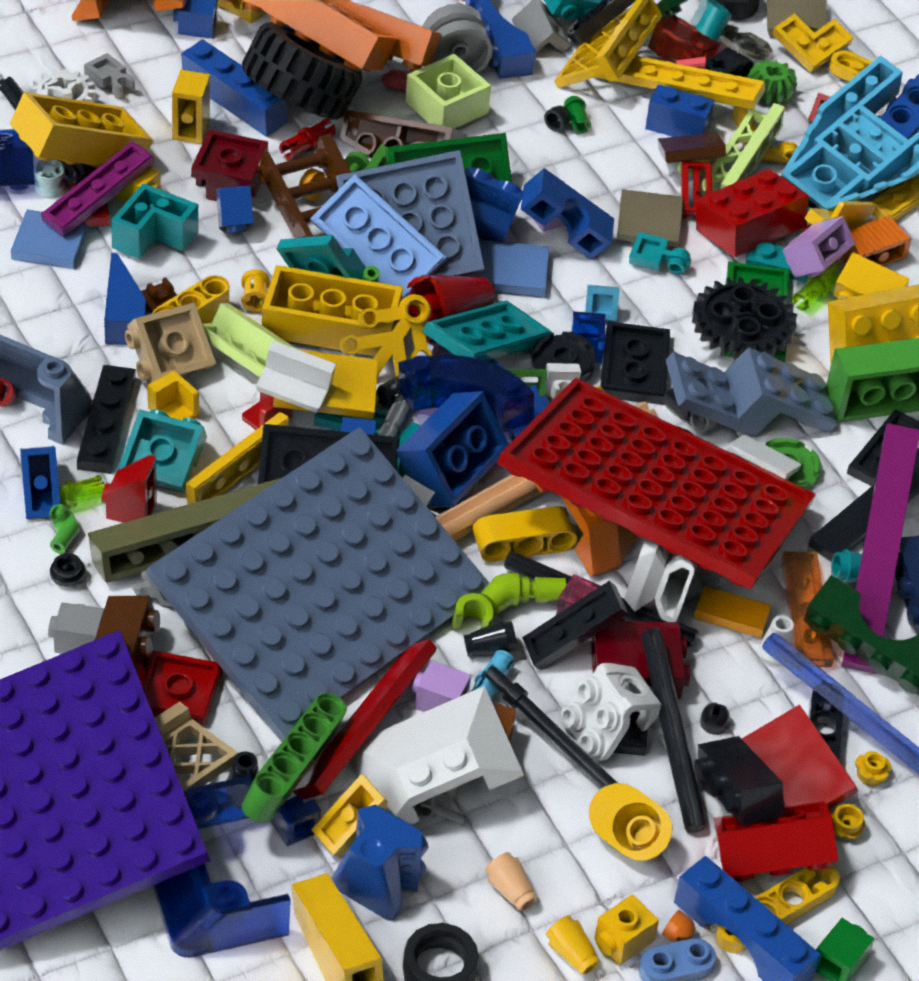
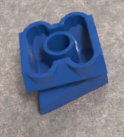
(492, 203)
(381, 862)

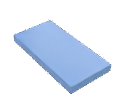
(377, 234)

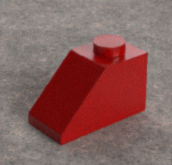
(132, 491)

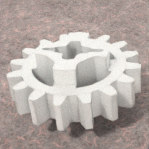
(65, 86)

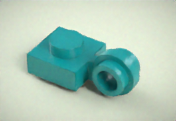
(652, 250)

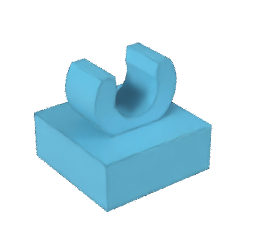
(602, 300)

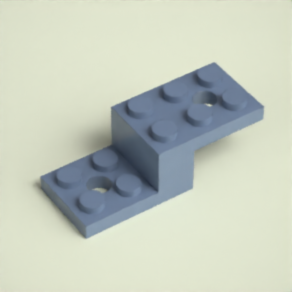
(751, 392)

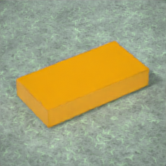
(732, 611)

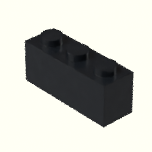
(740, 780)

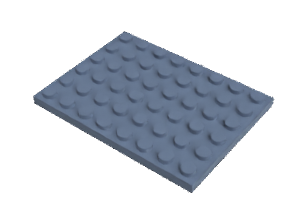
(317, 580)

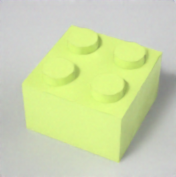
(448, 93)

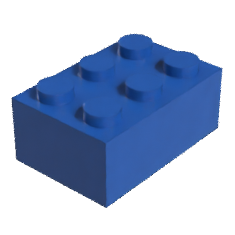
(454, 447)

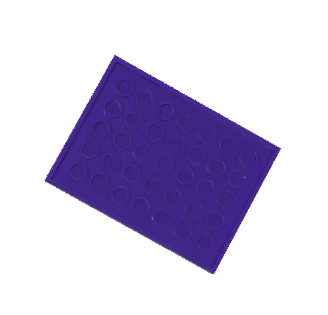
(84, 791)

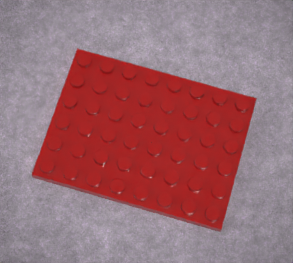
(659, 482)

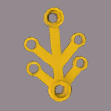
(392, 342)

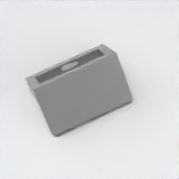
(541, 26)

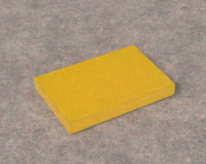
(351, 389)

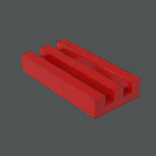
(695, 166)

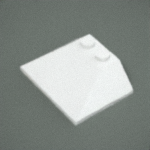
(438, 753)

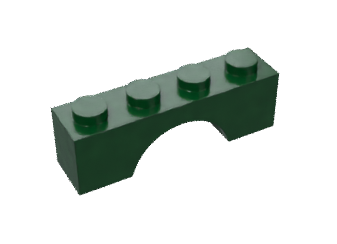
(837, 615)

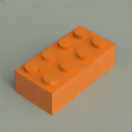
(336, 30)

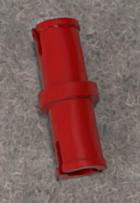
(306, 139)

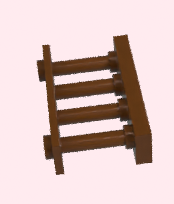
(326, 157)

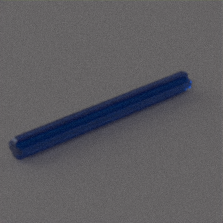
(843, 700)

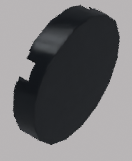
(559, 350)

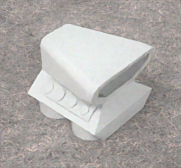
(662, 578)

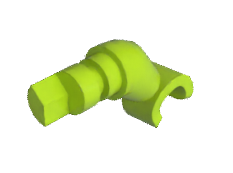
(503, 592)

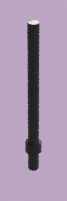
(517, 697)

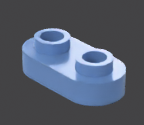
(679, 961)

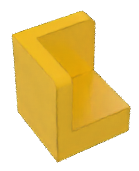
(173, 396)

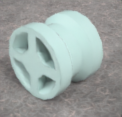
(49, 178)

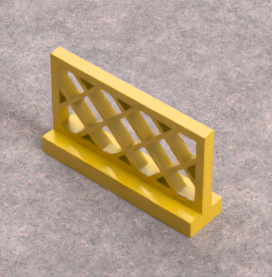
(613, 46)

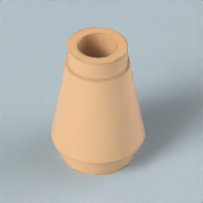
(511, 880)

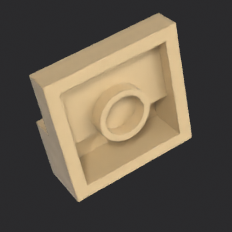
(169, 343)

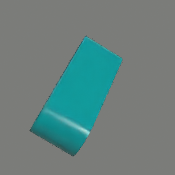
(711, 19)

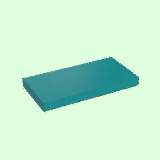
(487, 331)

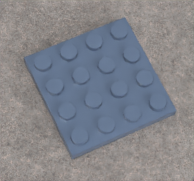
(436, 202)

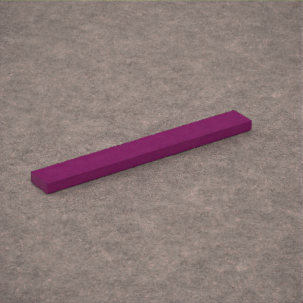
(884, 531)

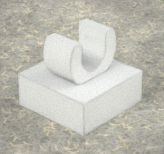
(559, 376)

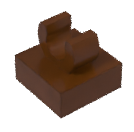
(158, 294)

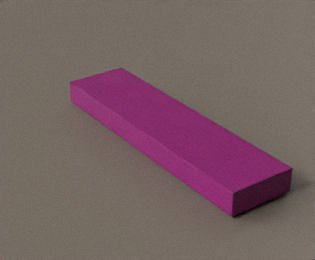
(97, 188)

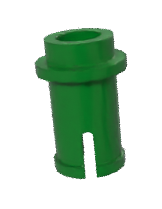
(578, 115)

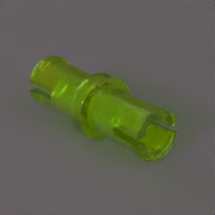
(817, 287)

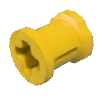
(254, 291)

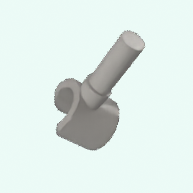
(430, 807)

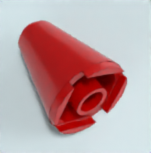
(451, 294)

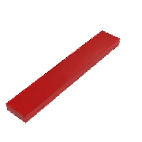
(365, 720)

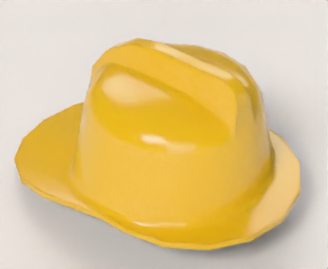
(630, 821)

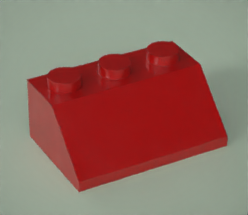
(778, 844)

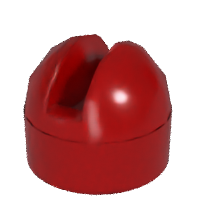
(11, 394)

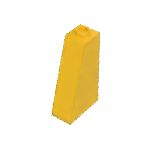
(334, 932)

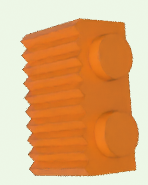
(879, 241)

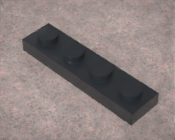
(106, 419)

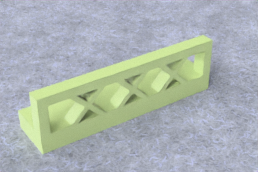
(758, 144)
(241, 338)

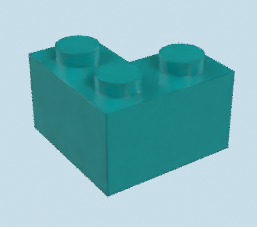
(151, 217)

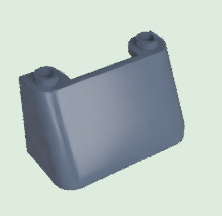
(47, 384)

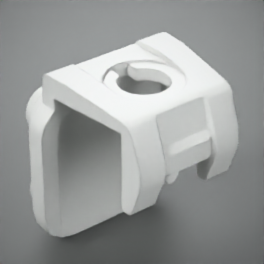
(603, 706)

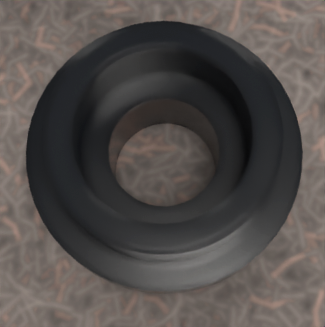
(67, 570)

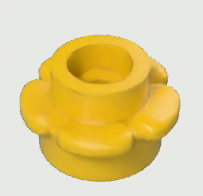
(874, 774)
(851, 815)

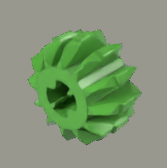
(779, 81)

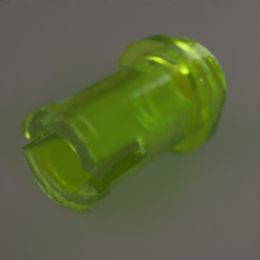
(80, 491)

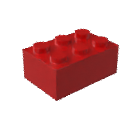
(751, 212)

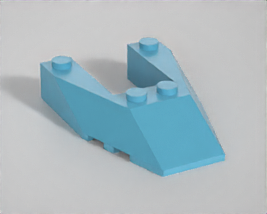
(850, 148)

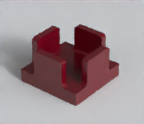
(228, 162)

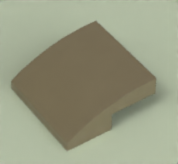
(811, 12)
(649, 214)

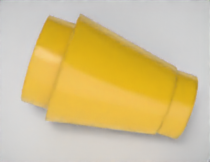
(572, 943)

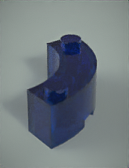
(432, 379)

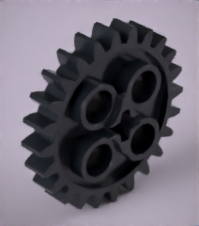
(744, 317)

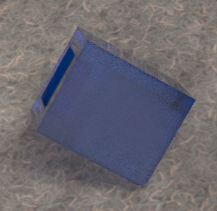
(592, 328)
(296, 820)

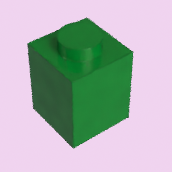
(843, 951)

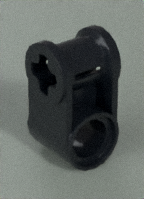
(730, 62)

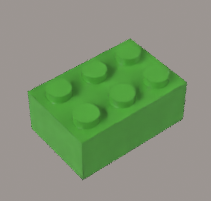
(874, 380)

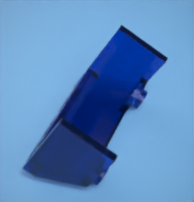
(217, 915)

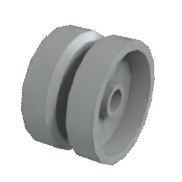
(461, 34)

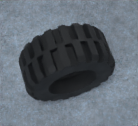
(300, 72)

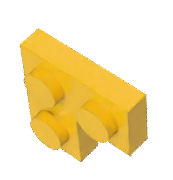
(811, 47)

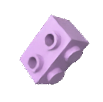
(818, 247)

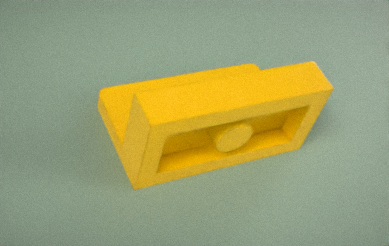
(854, 213)

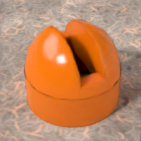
(679, 927)

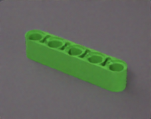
(293, 758)

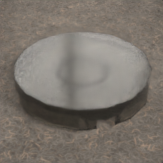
(746, 43)

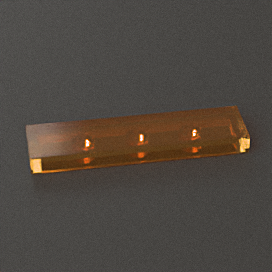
(801, 584)

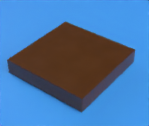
(691, 147)

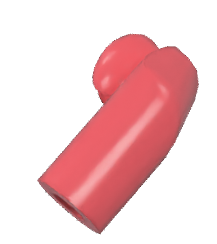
(396, 78)

